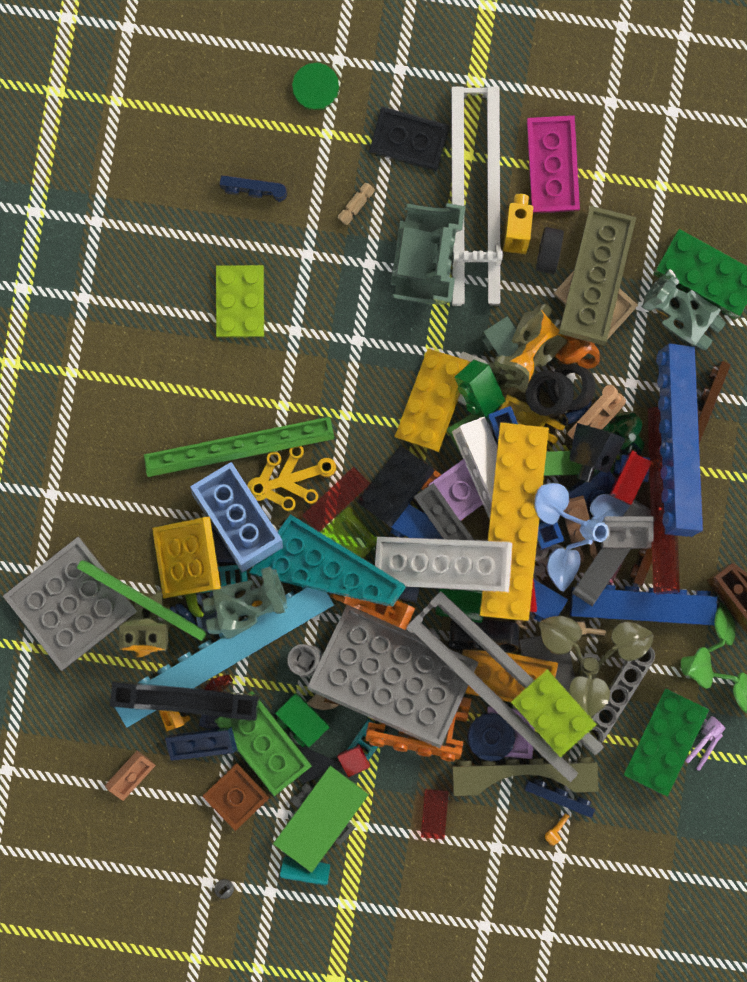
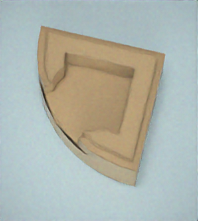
(318, 703)

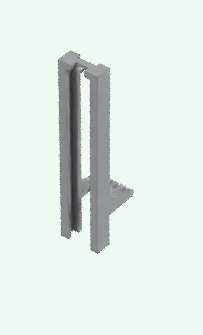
(483, 690)

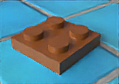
(236, 796)

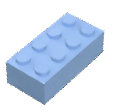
(236, 517)

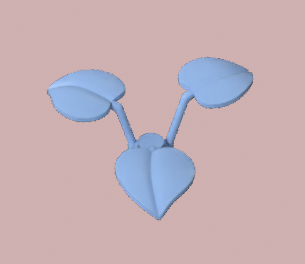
(549, 505)

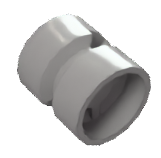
(304, 659)

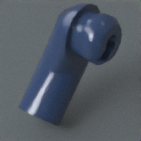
(574, 415)
(181, 610)

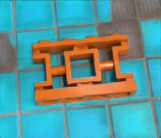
(404, 742)

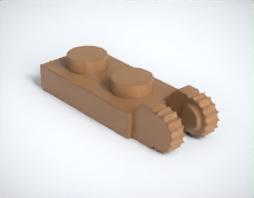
(578, 509)

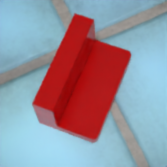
(630, 478)

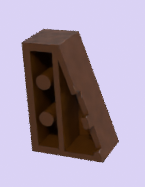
(731, 587)

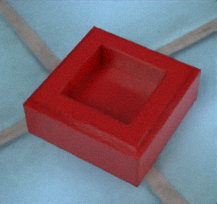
(353, 760)

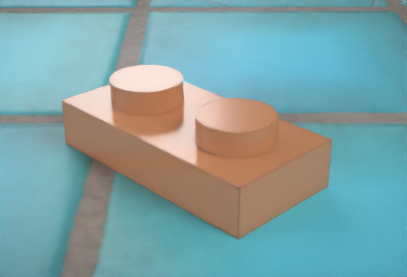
(130, 775)

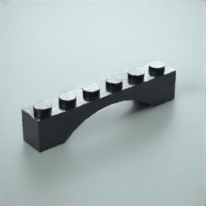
(184, 699)

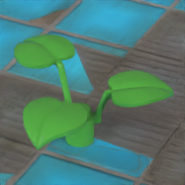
(700, 667)

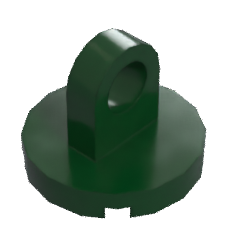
(627, 426)

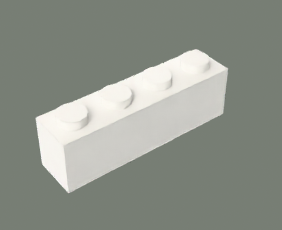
(480, 452)

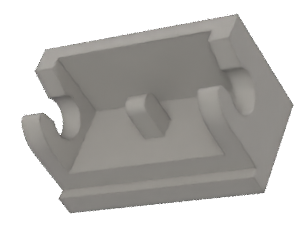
(628, 532)

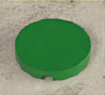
(315, 86)

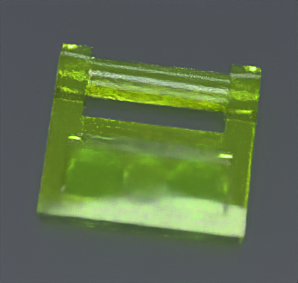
(339, 535)

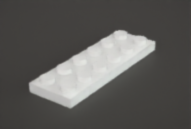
(446, 563)

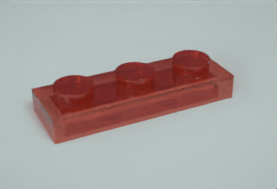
(336, 499)

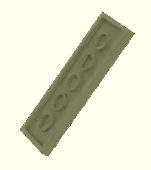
(597, 275)

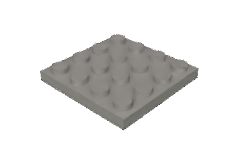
(68, 607)

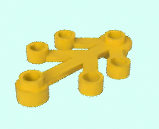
(288, 479)

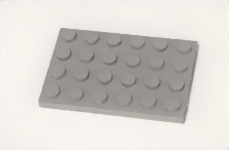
(390, 677)

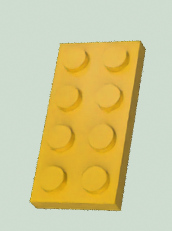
(431, 401)

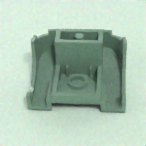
(426, 254)

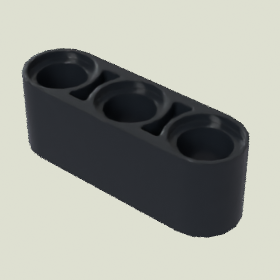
(501, 632)

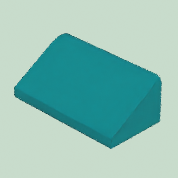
(293, 870)

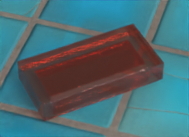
(434, 814)

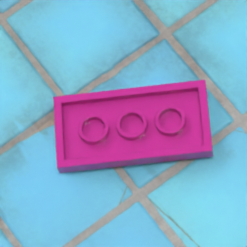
(553, 164)

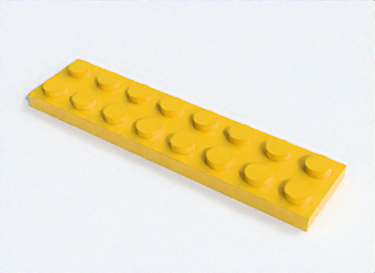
(514, 516)

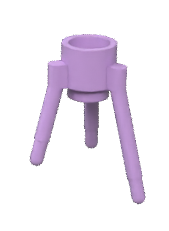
(712, 732)

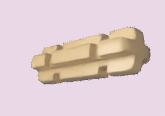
(356, 203)

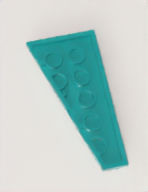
(326, 566)

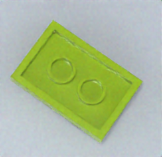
(240, 301)
(553, 713)

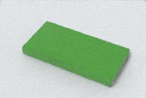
(267, 749)
(321, 818)

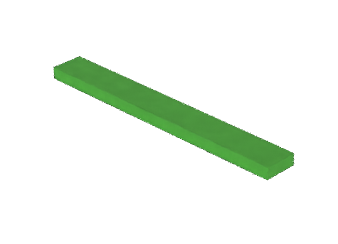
(238, 446)

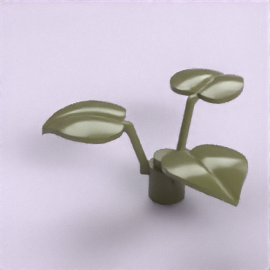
(593, 694)

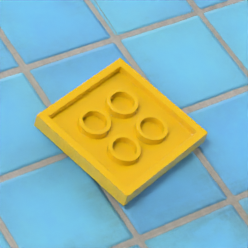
(186, 557)

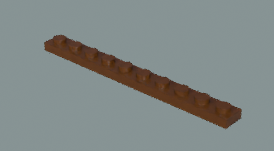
(709, 397)

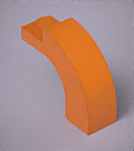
(397, 615)

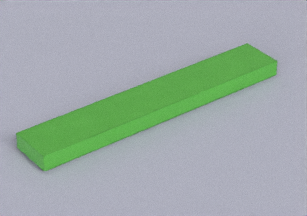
(142, 600)

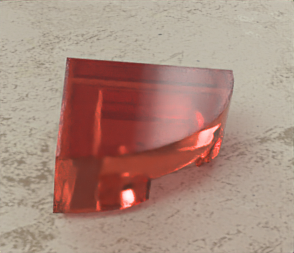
(219, 683)

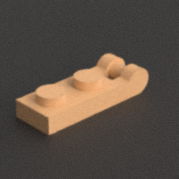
(602, 410)

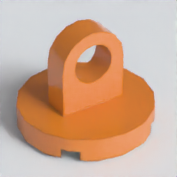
(575, 350)

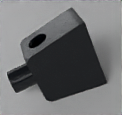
(594, 450)

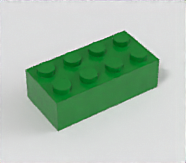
(706, 272)
(666, 742)

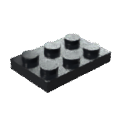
(395, 486)

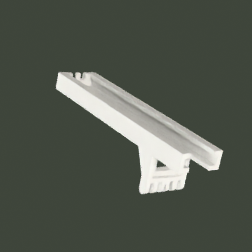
(494, 253)

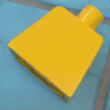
(518, 225)

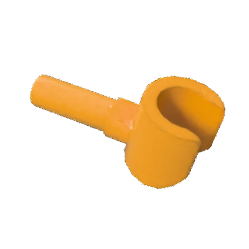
(552, 836)

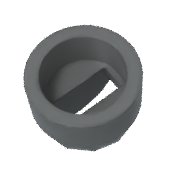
(220, 885)

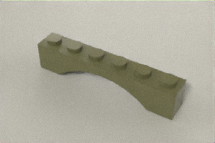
(474, 778)

